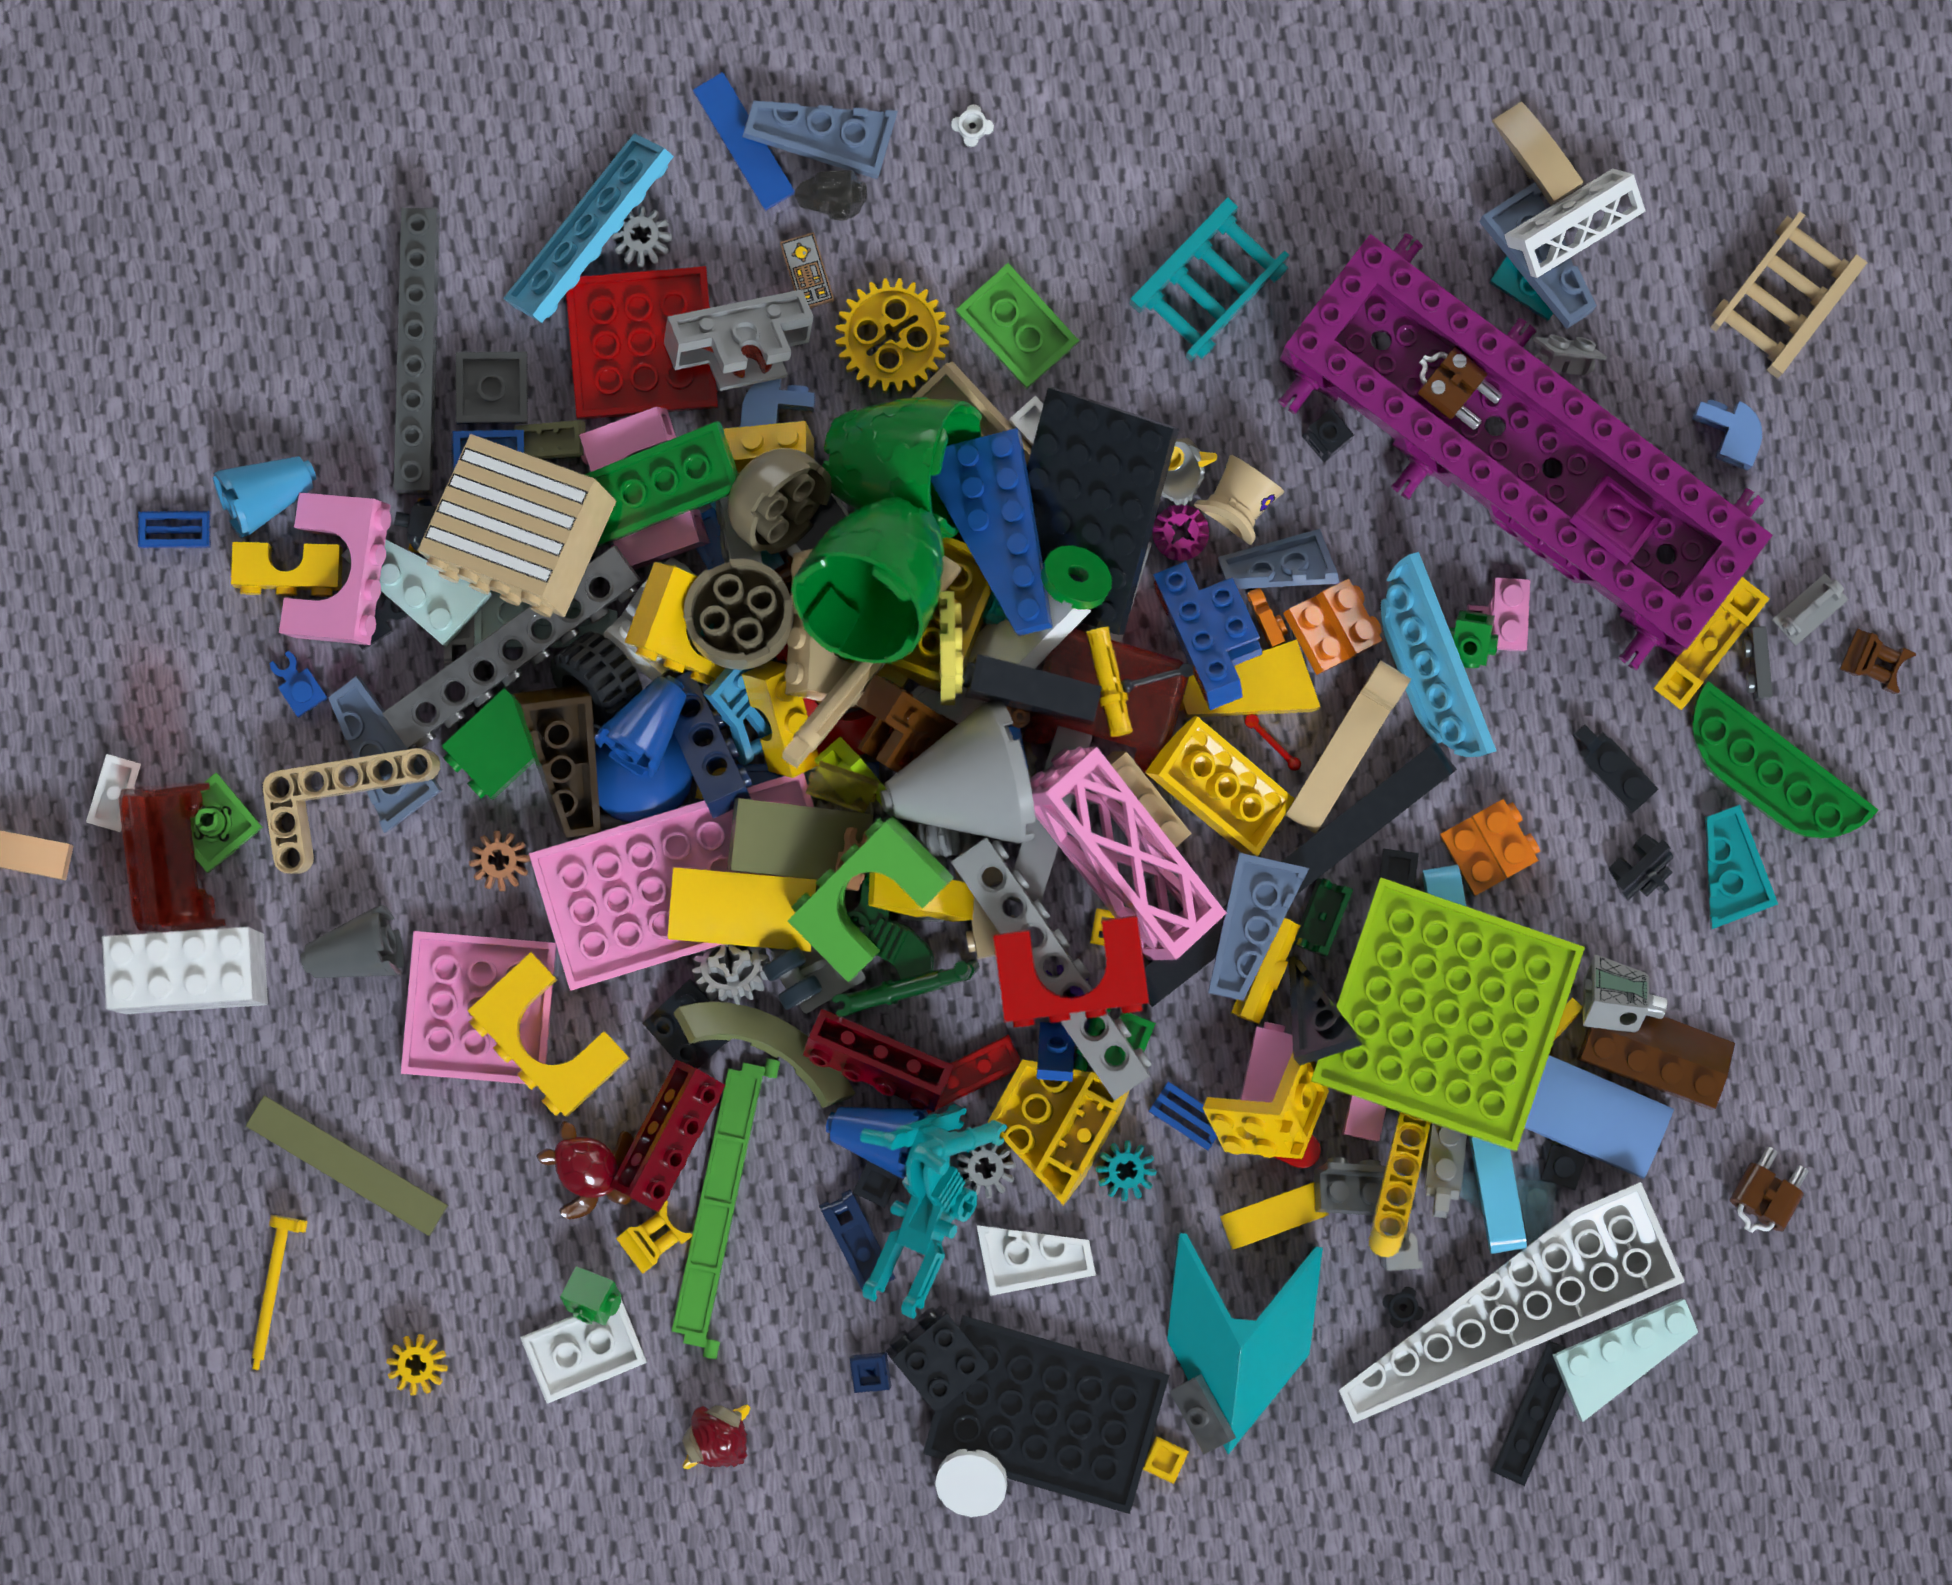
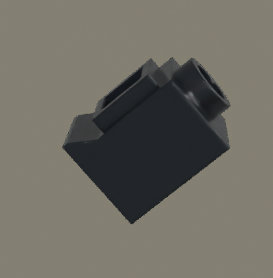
(1328, 435)

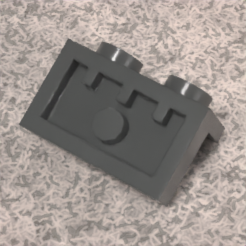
(1348, 1186)

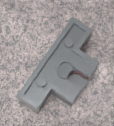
(741, 339)

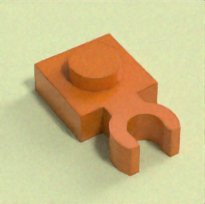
(1271, 626)

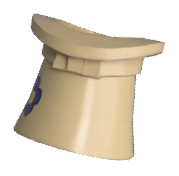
(1240, 498)

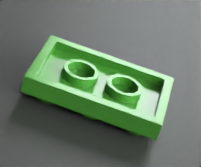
(1017, 326)

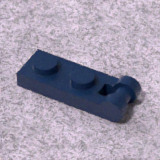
(854, 1237)

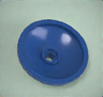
(637, 797)

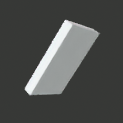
(580, 1354)

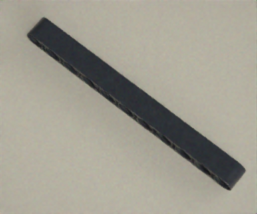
(1320, 854)

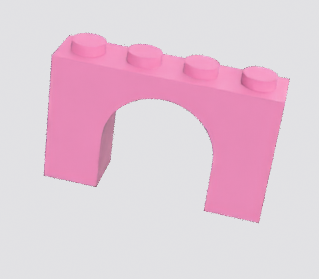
(623, 440)
(350, 612)
(1266, 1066)

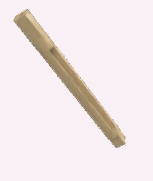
(844, 694)

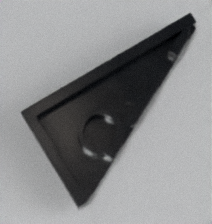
(1316, 1021)

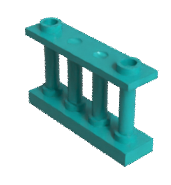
(1199, 246)

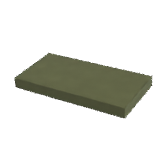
(789, 838)

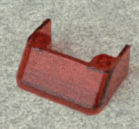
(163, 858)

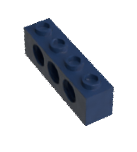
(719, 790)

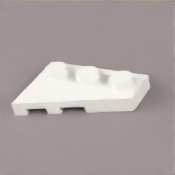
(1031, 1260)

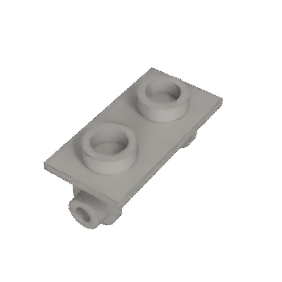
(1568, 355)
(1810, 609)

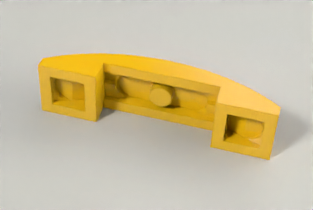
(1711, 644)

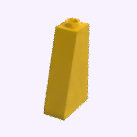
(1269, 685)

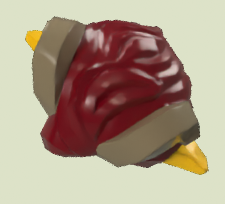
(716, 1437)

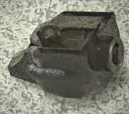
(833, 194)

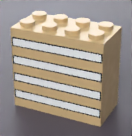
(516, 526)

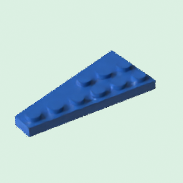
(992, 507)

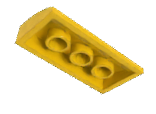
(1221, 786)
(736, 908)

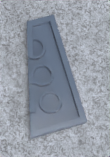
(1560, 287)
(371, 734)
(1254, 912)

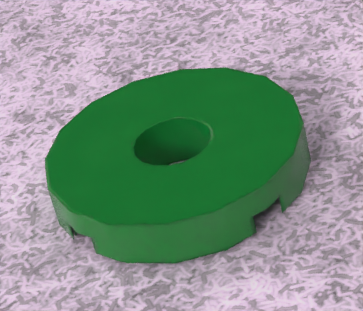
(1084, 564)

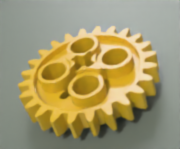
(912, 360)

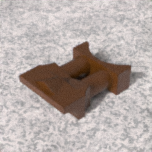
(1863, 653)

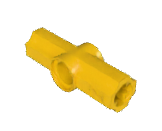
(1268, 975)

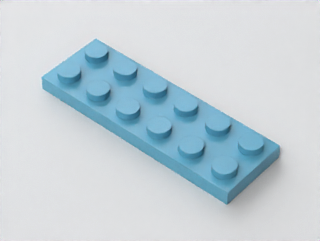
(588, 228)

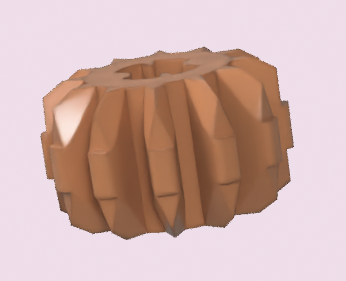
(492, 870)

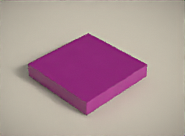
(1616, 519)

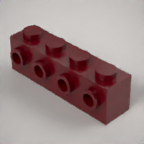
(877, 1061)
(667, 1135)

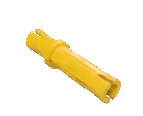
(1108, 676)

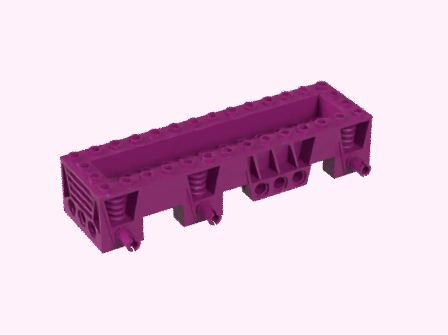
(1542, 422)

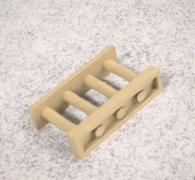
(1821, 298)

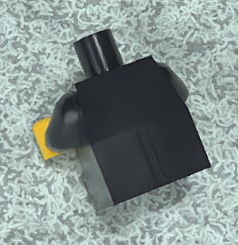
(416, 522)

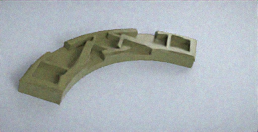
(766, 1033)

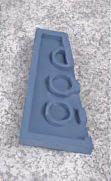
(827, 134)

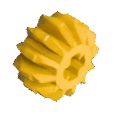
(425, 1356)

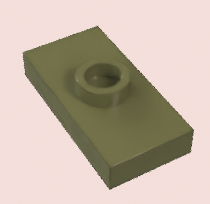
(553, 439)

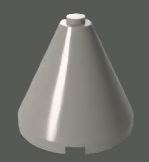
(968, 780)

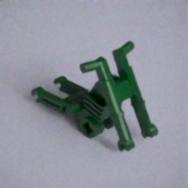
(905, 952)

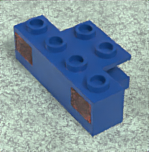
(1211, 630)

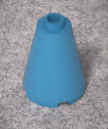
(261, 490)

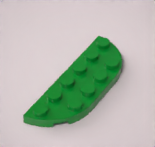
(1773, 771)

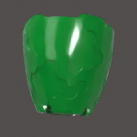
(896, 450)
(872, 582)

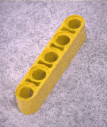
(1396, 1187)

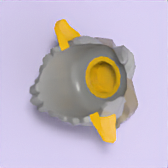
(1186, 471)

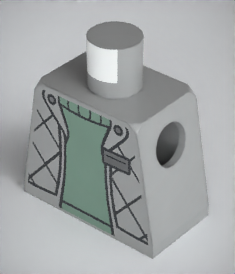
(1618, 997)

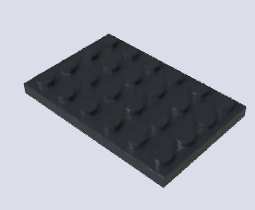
(1099, 488)
(1054, 1415)

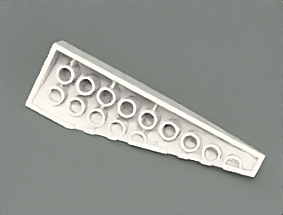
(1562, 1280)

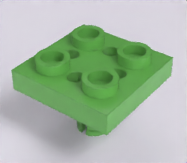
(211, 822)

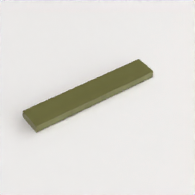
(347, 1165)

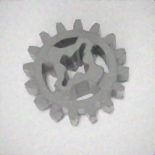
(714, 974)

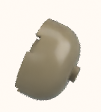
(777, 499)
(748, 612)

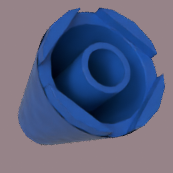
(644, 726)
(848, 1123)

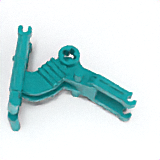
(935, 1195)

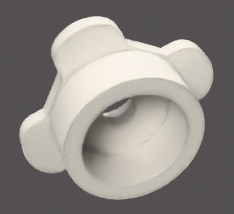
(972, 115)

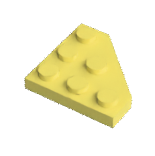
(950, 649)

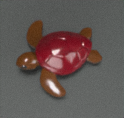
(586, 1169)

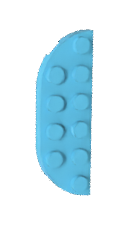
(1429, 656)

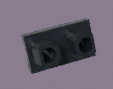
(1647, 873)

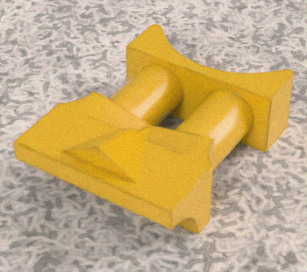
(641, 1247)

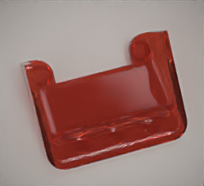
(1150, 707)

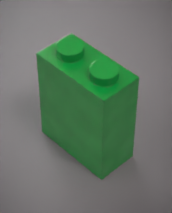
(491, 747)

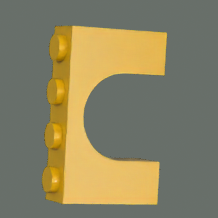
(661, 627)
(500, 1016)

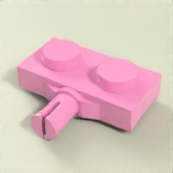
(1511, 612)

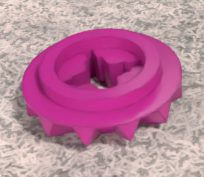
(1184, 548)

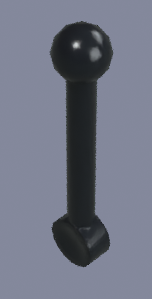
(1184, 670)

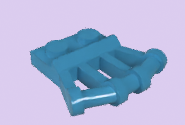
(732, 702)

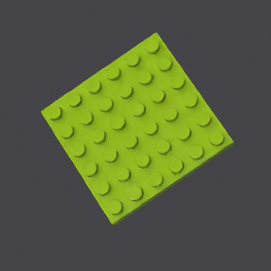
(1450, 1014)

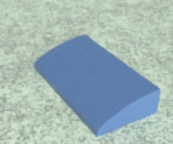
(1598, 1117)

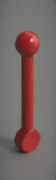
(1252, 721)

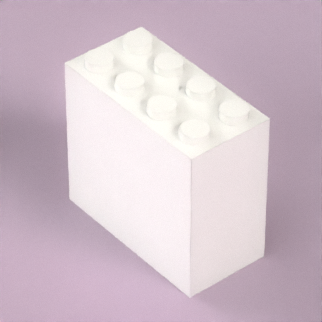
(185, 970)

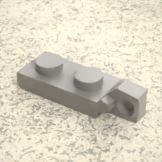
(1444, 1167)

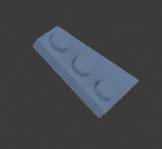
(1282, 563)

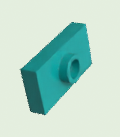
(1513, 283)

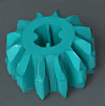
(1128, 1182)

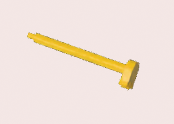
(282, 1226)

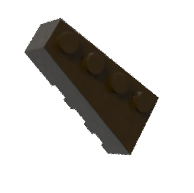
(563, 748)

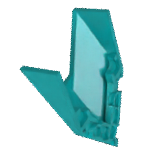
(1240, 1358)

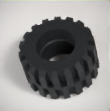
(601, 670)

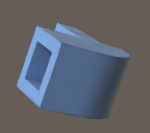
(766, 398)
(1741, 429)

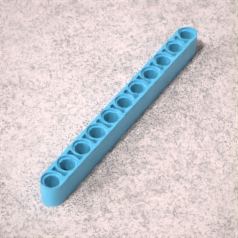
(1491, 1162)

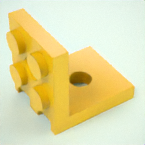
(1274, 1127)

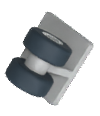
(807, 978)

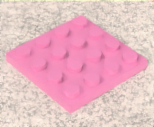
(444, 983)

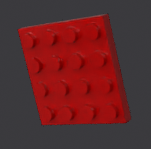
(620, 344)

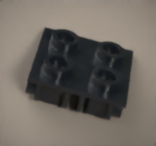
(669, 1034)

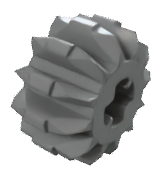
(646, 225)
(944, 841)
(978, 1178)

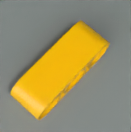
(1271, 1216)

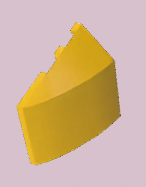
(1057, 1124)

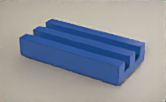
(205, 529)
(1162, 1099)

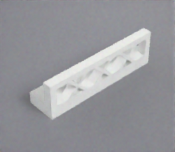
(1574, 209)

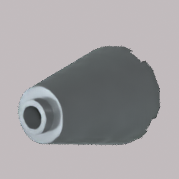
(357, 948)

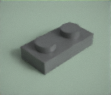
(1759, 679)

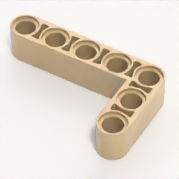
(1348, 746)
(334, 785)

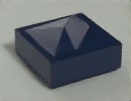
(870, 1372)

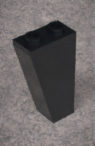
(1031, 689)

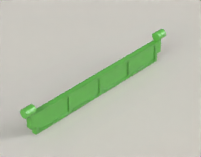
(718, 1204)

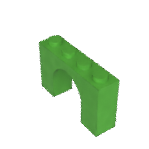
(824, 917)

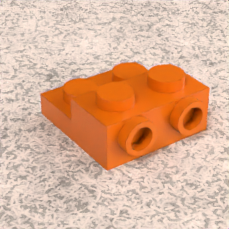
(1334, 626)
(1490, 846)

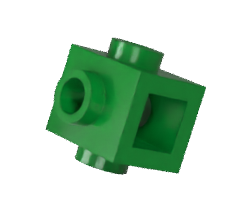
(1474, 638)

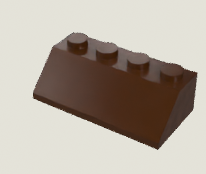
(1664, 1057)

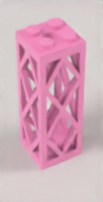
(1089, 769)

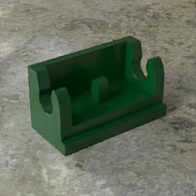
(1322, 917)

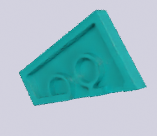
(1735, 869)

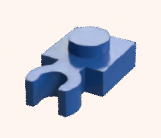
(301, 688)

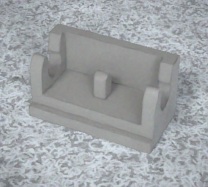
(1406, 1257)

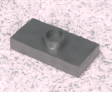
(1202, 1414)

